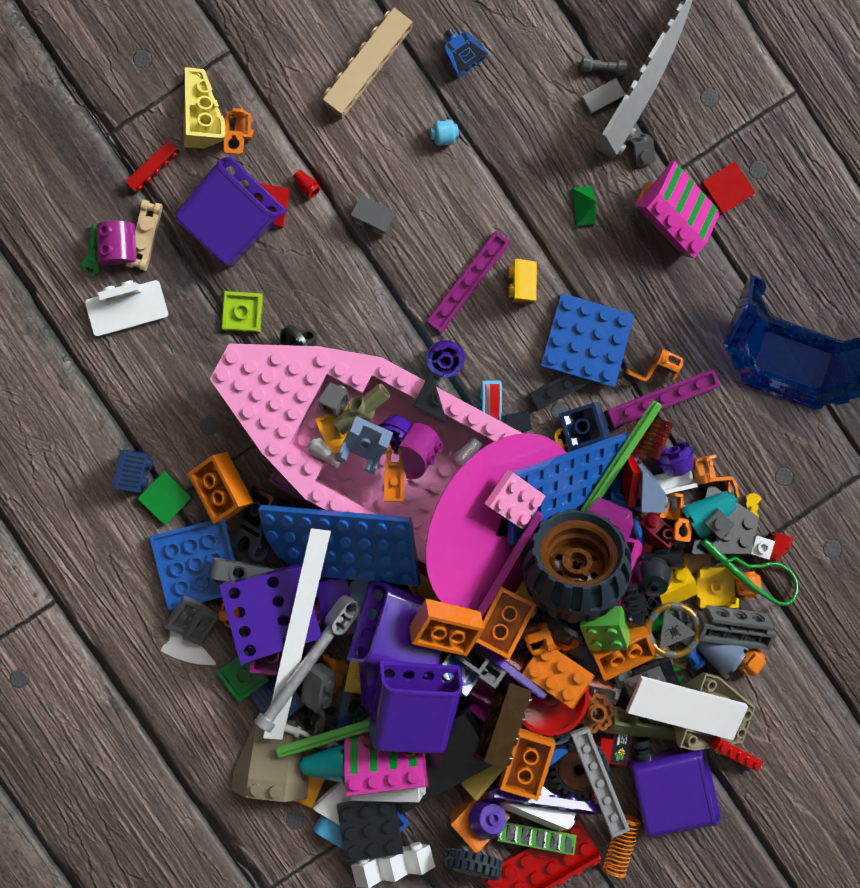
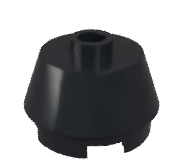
(653, 576)

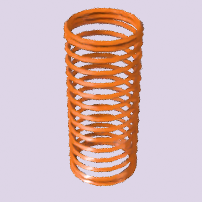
(617, 867)

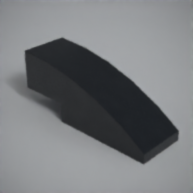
(480, 668)

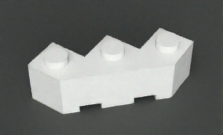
(415, 860)

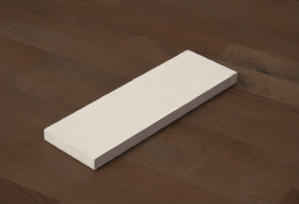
(686, 708)

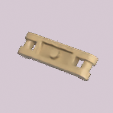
(146, 233)

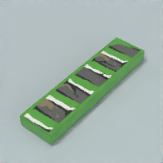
(538, 838)

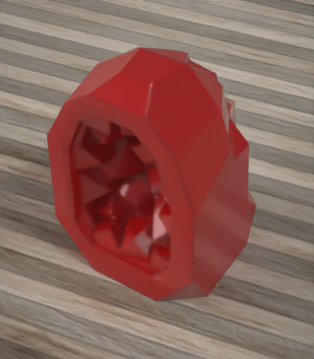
(781, 545)

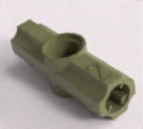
(362, 407)

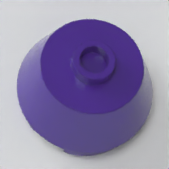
(445, 358)
(399, 427)
(676, 460)
(487, 819)

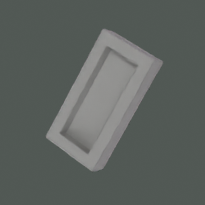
(603, 96)

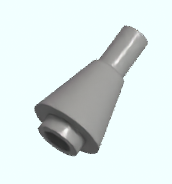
(319, 449)

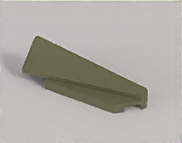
(635, 725)

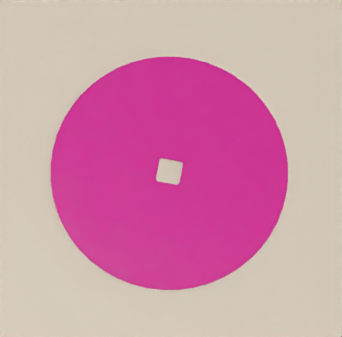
(462, 538)

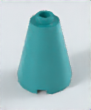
(701, 509)
(325, 764)

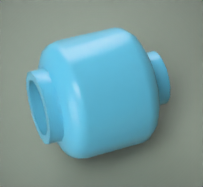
(444, 132)

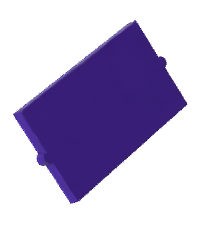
(328, 593)

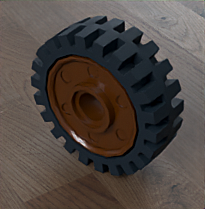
(568, 778)

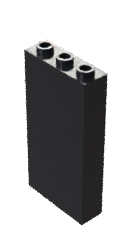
(455, 763)

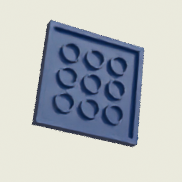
(587, 340)
(186, 559)

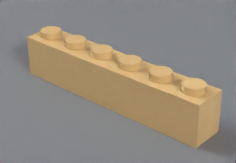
(368, 62)

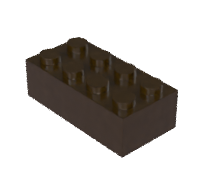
(503, 724)

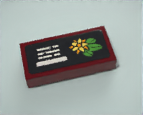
(620, 749)

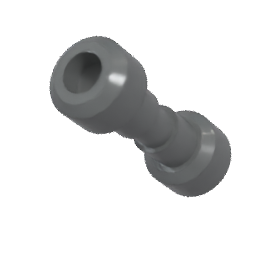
(619, 67)

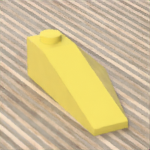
(202, 118)

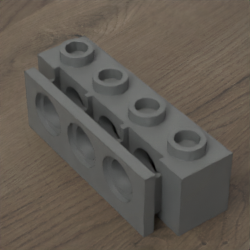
(760, 630)

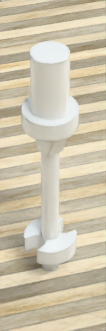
(298, 732)

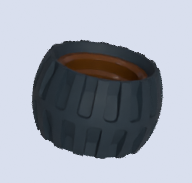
(574, 584)

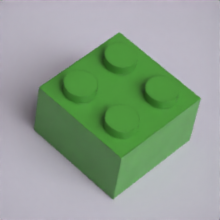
(607, 631)

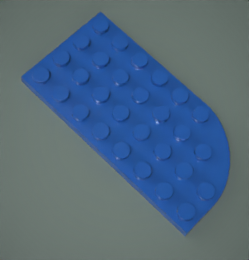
(570, 479)
(358, 546)

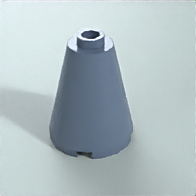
(722, 656)

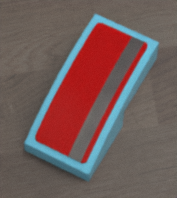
(492, 398)

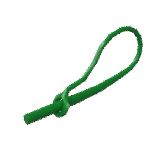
(727, 562)

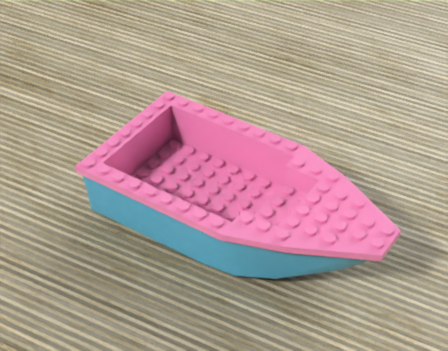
(276, 401)

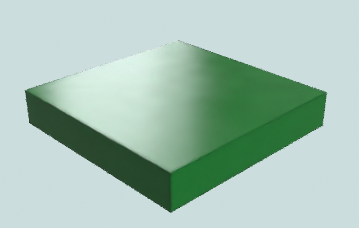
(165, 498)
(239, 679)

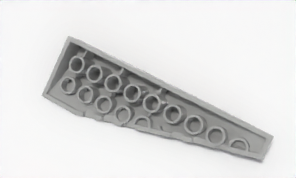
(643, 86)

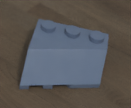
(650, 493)

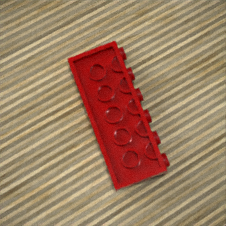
(546, 868)

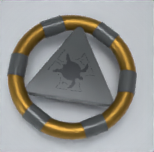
(674, 630)

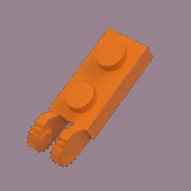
(393, 478)

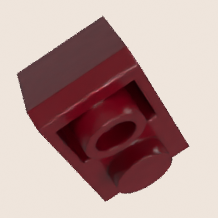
(657, 531)

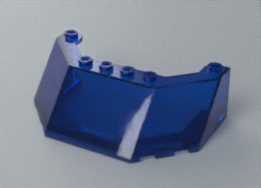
(789, 357)

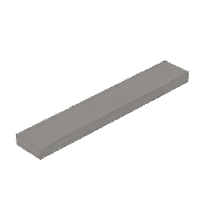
(599, 781)

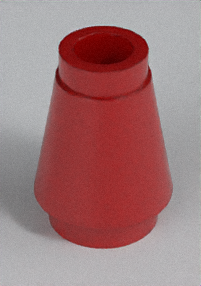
(307, 184)

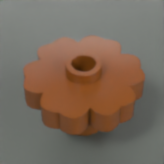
(337, 666)
(602, 719)

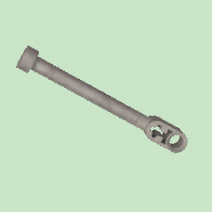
(335, 625)

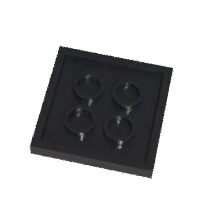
(369, 829)

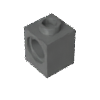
(334, 400)

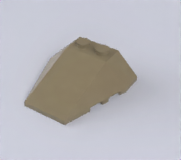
(264, 775)

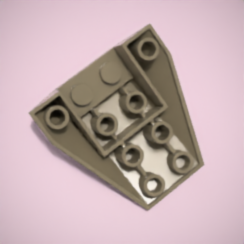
(716, 686)

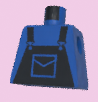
(463, 52)

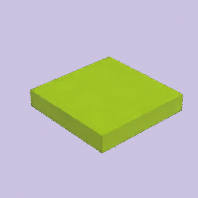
(242, 311)

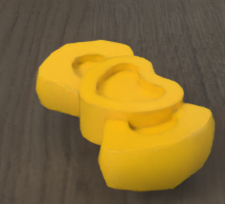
(751, 502)

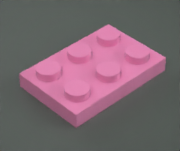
(515, 499)

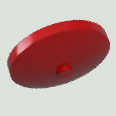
(552, 716)

